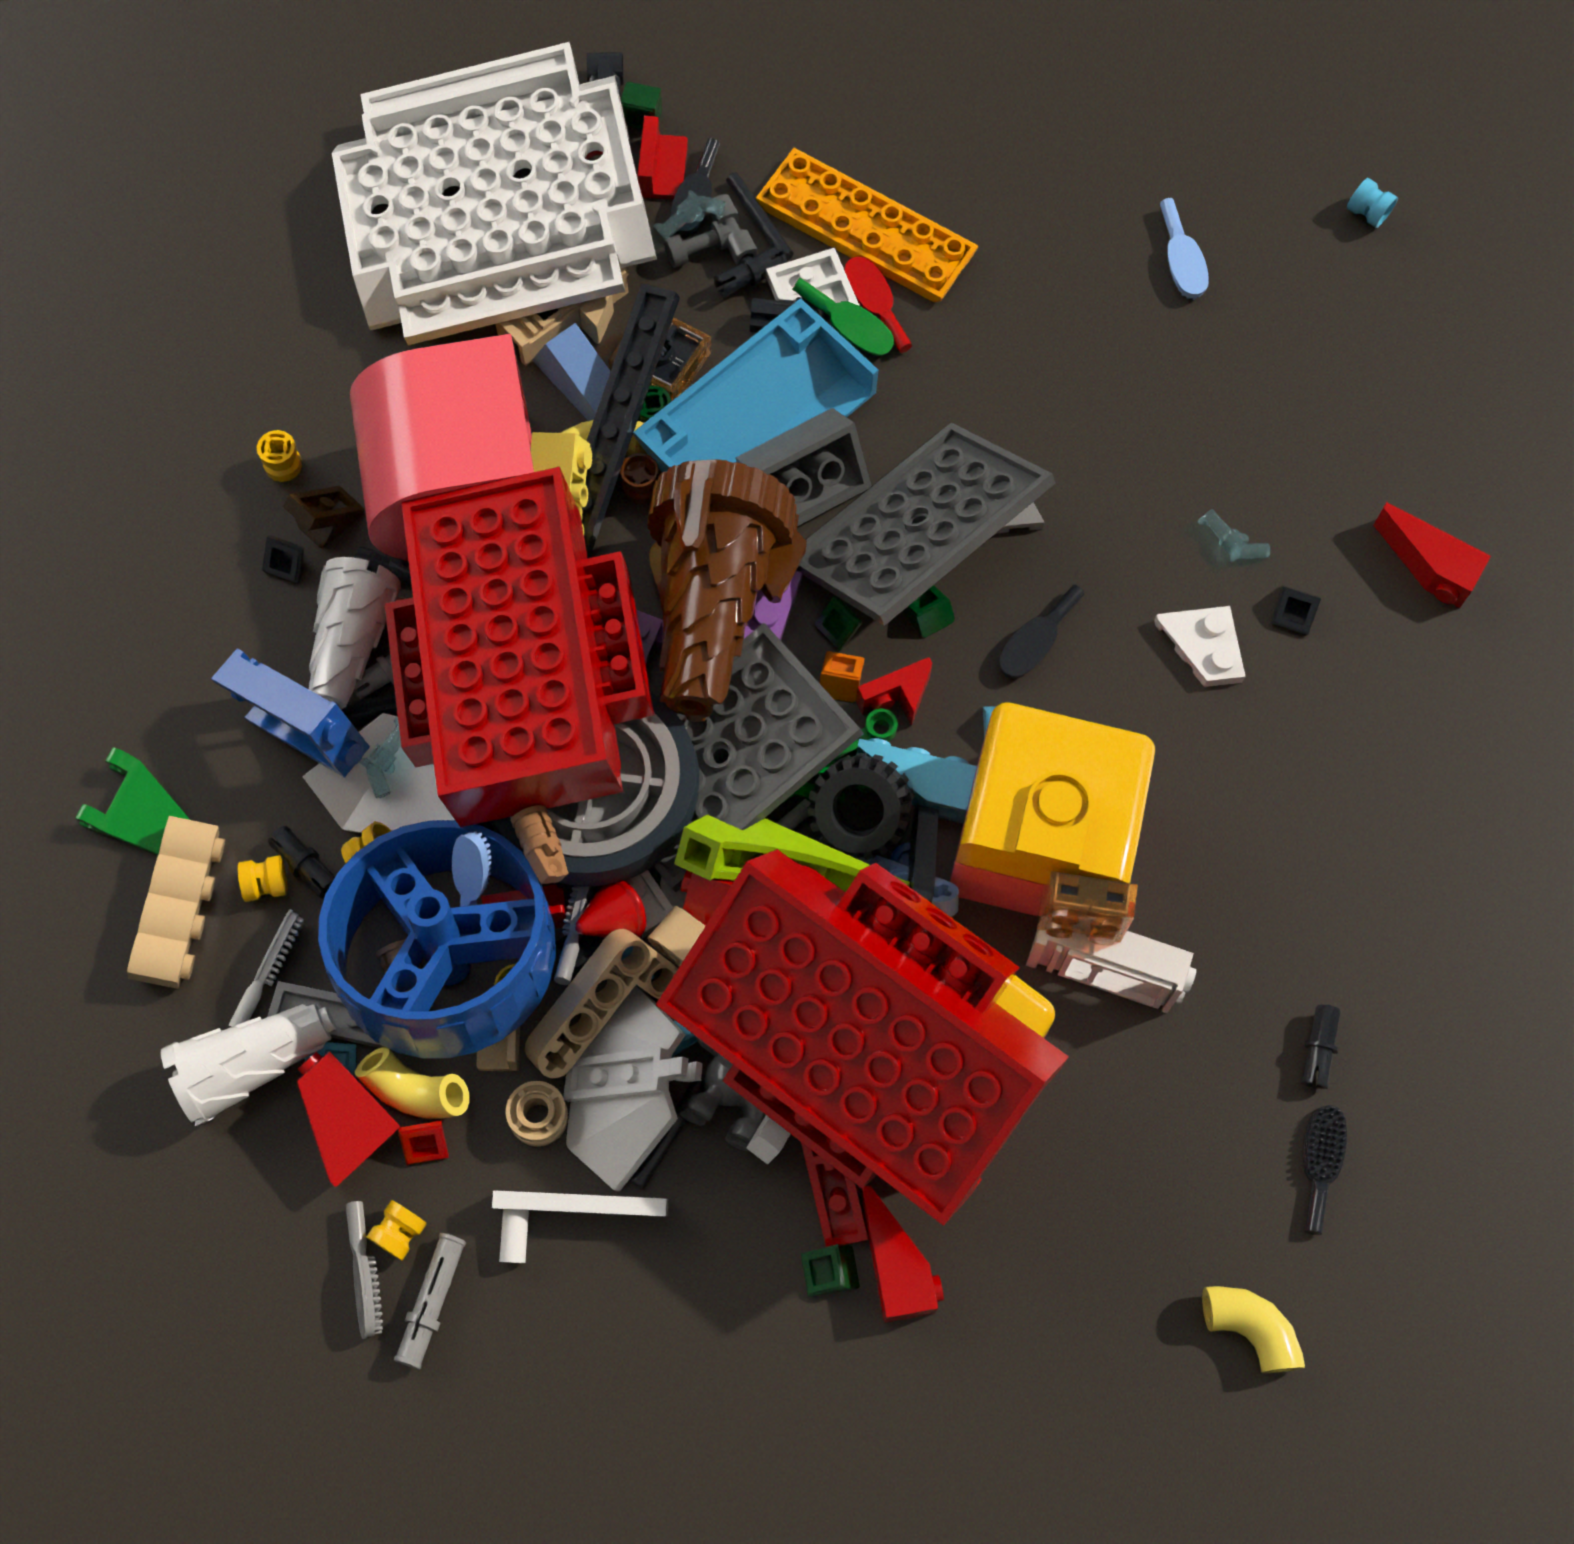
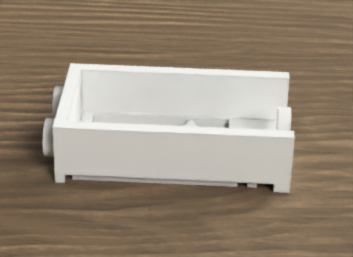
(1130, 968)

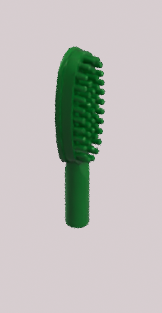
(850, 320)

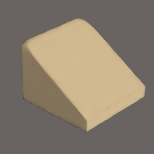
(596, 316)

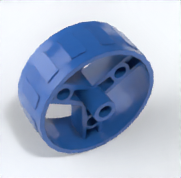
(394, 871)

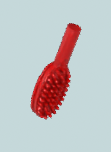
(875, 296)

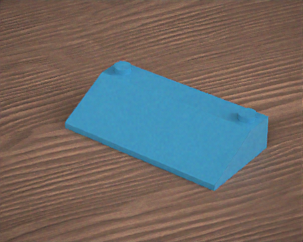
(760, 391)

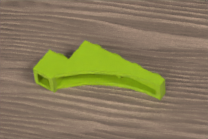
(721, 850)

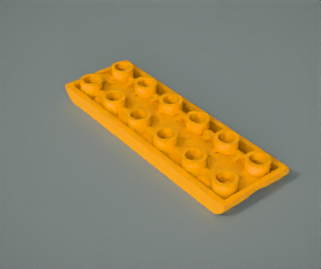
(866, 225)

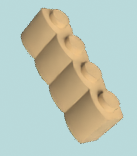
(174, 902)

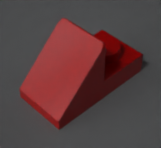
(904, 685)

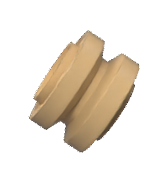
(534, 1094)

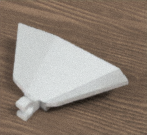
(353, 800)
(623, 1089)

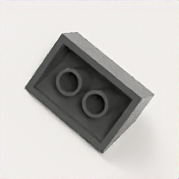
(816, 462)

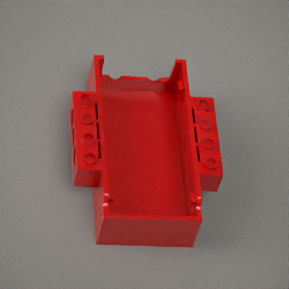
(513, 649)
(864, 1026)

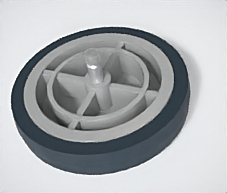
(634, 829)

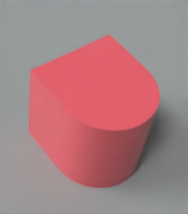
(436, 426)

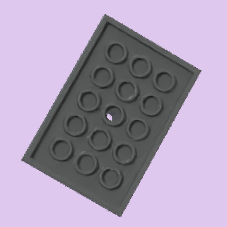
(921, 521)
(762, 739)

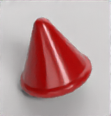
(611, 909)

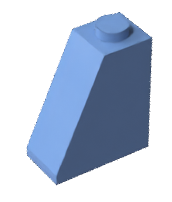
(575, 369)

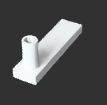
(517, 1207)

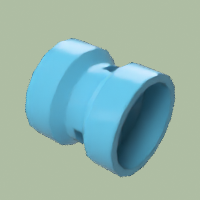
(1372, 202)

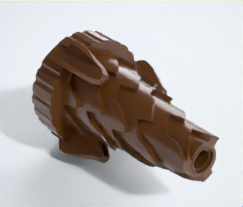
(719, 541)

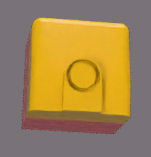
(1050, 800)

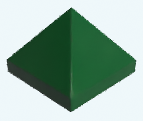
(838, 623)

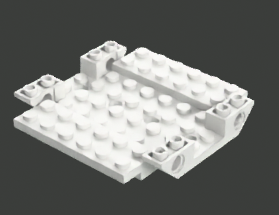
(501, 240)

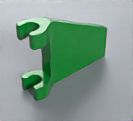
(138, 809)

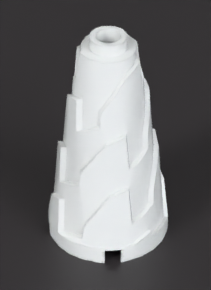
(348, 624)
(230, 1063)

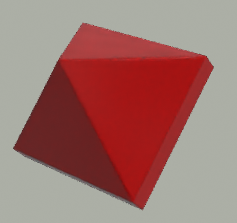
(423, 1142)

